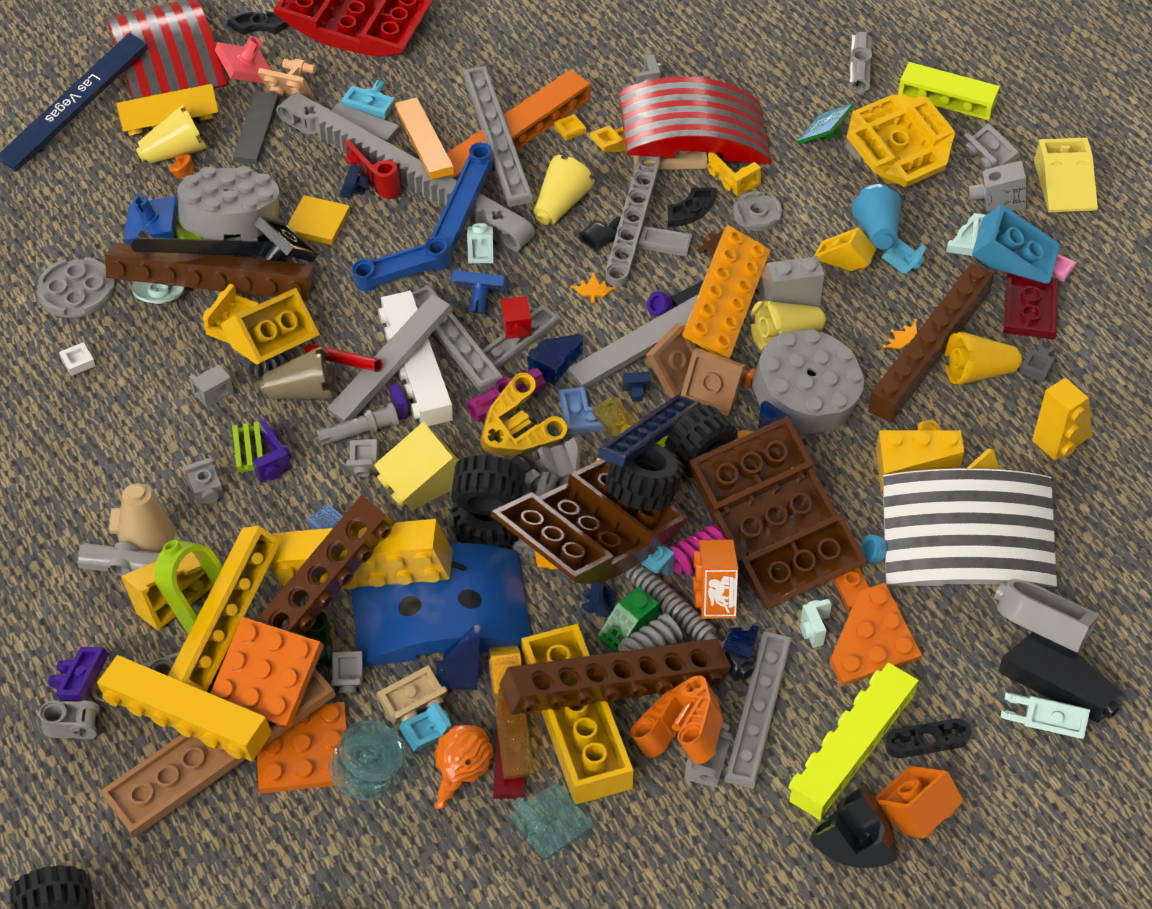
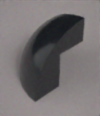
(856, 832)

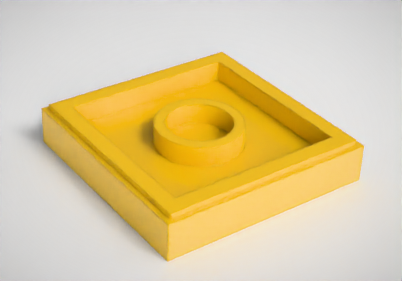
(318, 219)

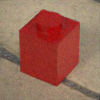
(516, 317)

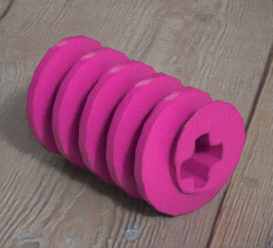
(684, 549)

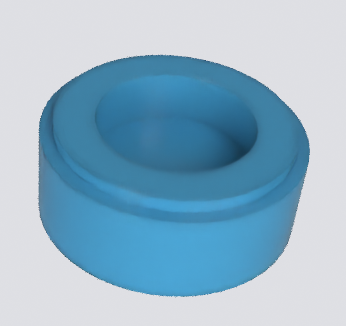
(874, 548)

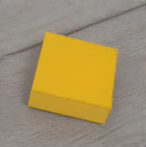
(570, 127)

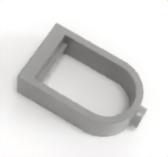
(1046, 613)

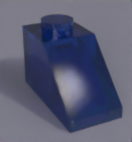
(555, 356)
(461, 662)

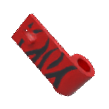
(382, 175)

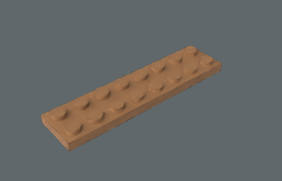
(187, 768)

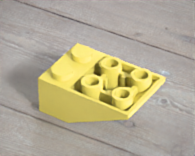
(1066, 174)

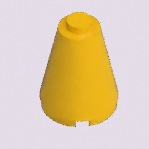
(979, 358)

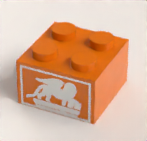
(715, 579)

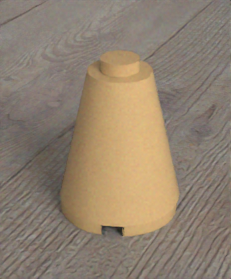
(143, 520)

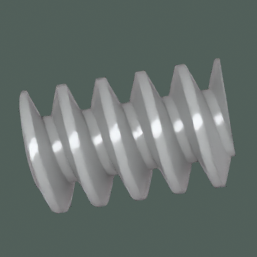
(658, 633)

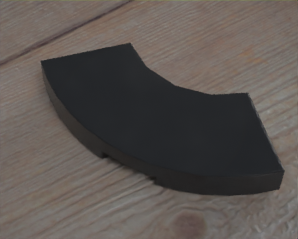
(250, 22)
(691, 208)

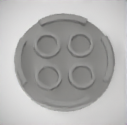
(75, 287)

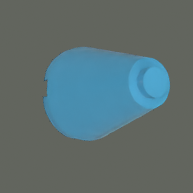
(878, 214)

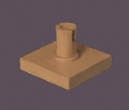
(671, 359)
(713, 380)

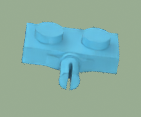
(369, 100)

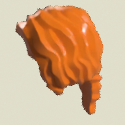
(462, 757)

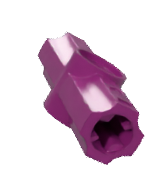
(480, 405)

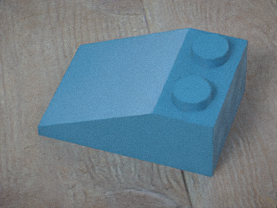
(1015, 246)

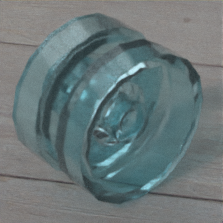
(367, 760)

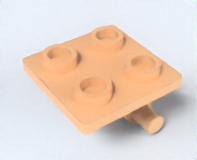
(291, 82)

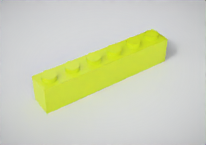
(852, 741)

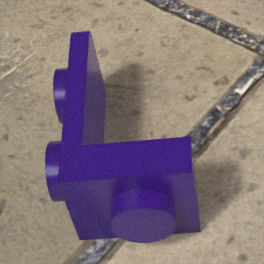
(274, 463)

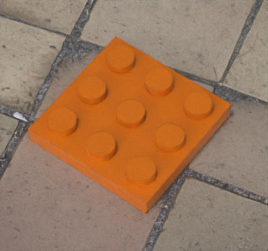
(267, 671)
(303, 752)

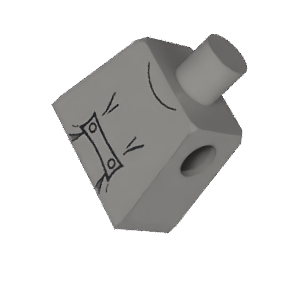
(1002, 186)

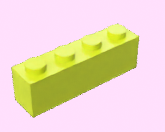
(949, 90)

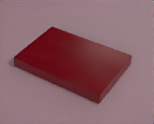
(1030, 307)

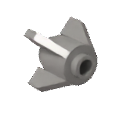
(560, 460)

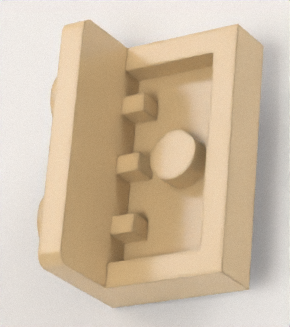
(411, 695)

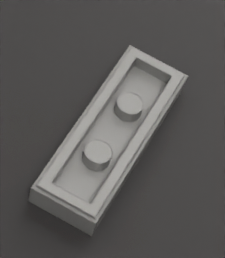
(377, 126)

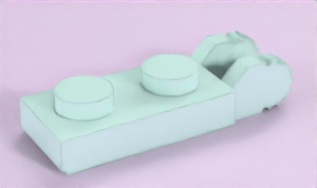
(1049, 715)

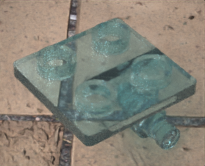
(549, 821)

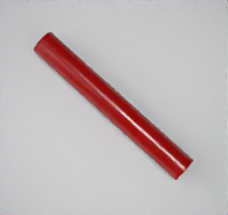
(350, 359)

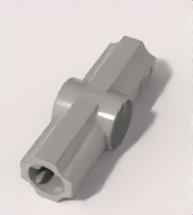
(860, 62)
(115, 560)

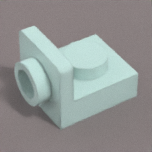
(480, 243)

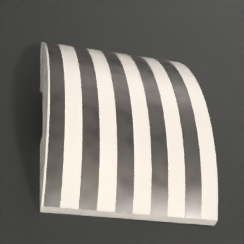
(968, 527)

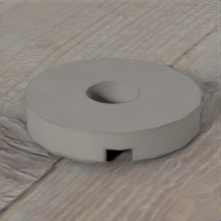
(757, 221)

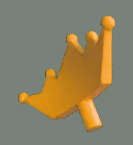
(593, 288)
(902, 338)

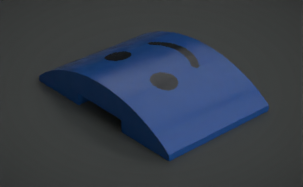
(429, 617)

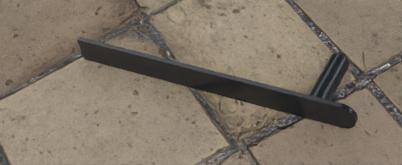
(146, 243)

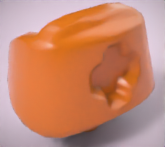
(182, 167)

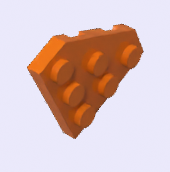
(872, 637)

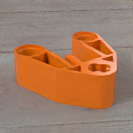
(685, 709)

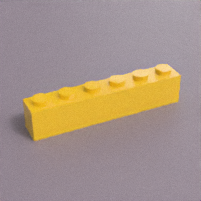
(225, 607)
(184, 708)

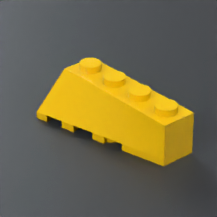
(154, 109)

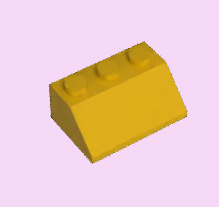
(270, 327)

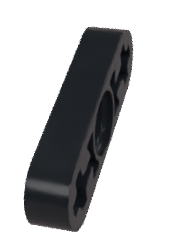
(934, 728)

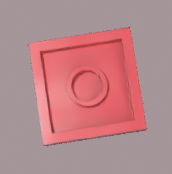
(242, 61)

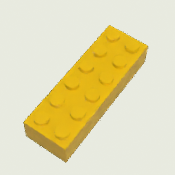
(408, 555)
(582, 736)

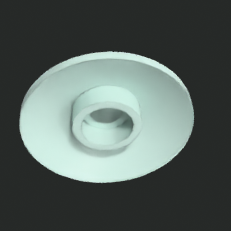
(156, 292)

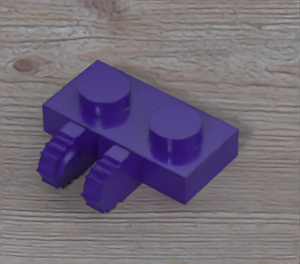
(80, 674)

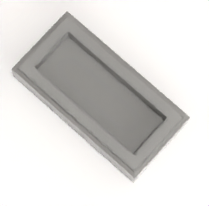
(665, 241)

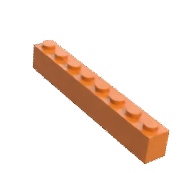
(532, 115)

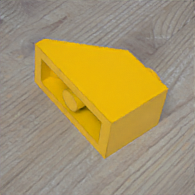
(847, 250)

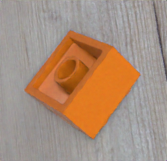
(919, 800)

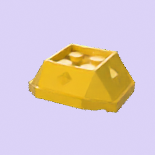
(901, 138)

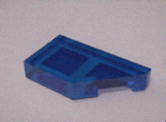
(741, 641)

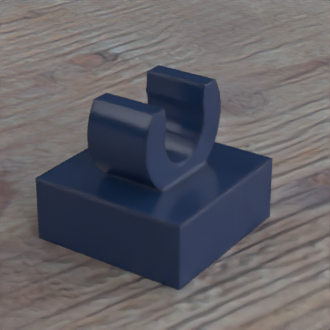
(354, 182)
(636, 383)
(600, 598)

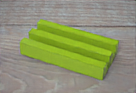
(246, 429)

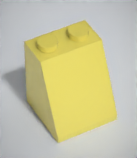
(418, 468)

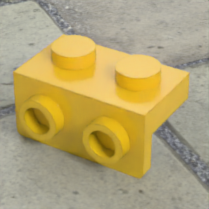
(225, 307)

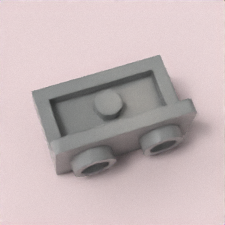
(991, 147)

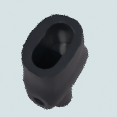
(599, 233)

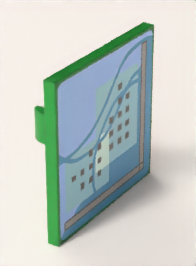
(826, 124)

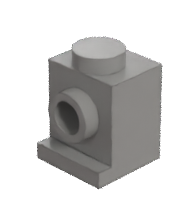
(212, 385)
(204, 482)

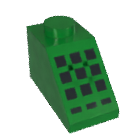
(628, 617)

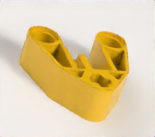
(528, 441)

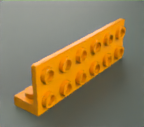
(726, 292)

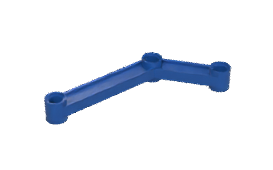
(440, 246)

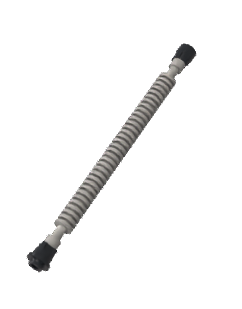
(668, 600)

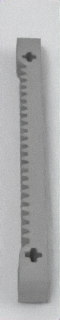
(313, 118)

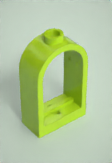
(166, 576)

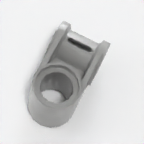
(71, 719)

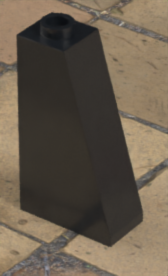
(1061, 676)

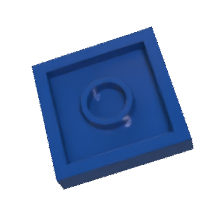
(154, 216)
(481, 284)

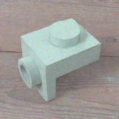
(811, 621)

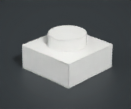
(77, 359)

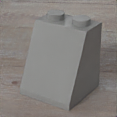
(792, 281)

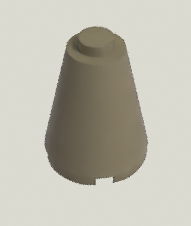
(301, 378)

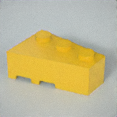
(1063, 420)
(918, 450)
(148, 599)

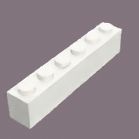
(421, 370)

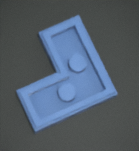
(577, 411)

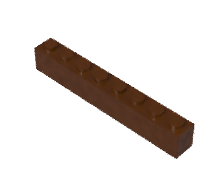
(209, 271)
(930, 343)

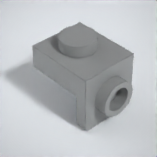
(652, 70)
(363, 457)
(347, 671)

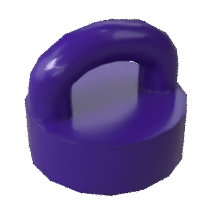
(659, 303)

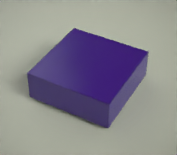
(398, 401)

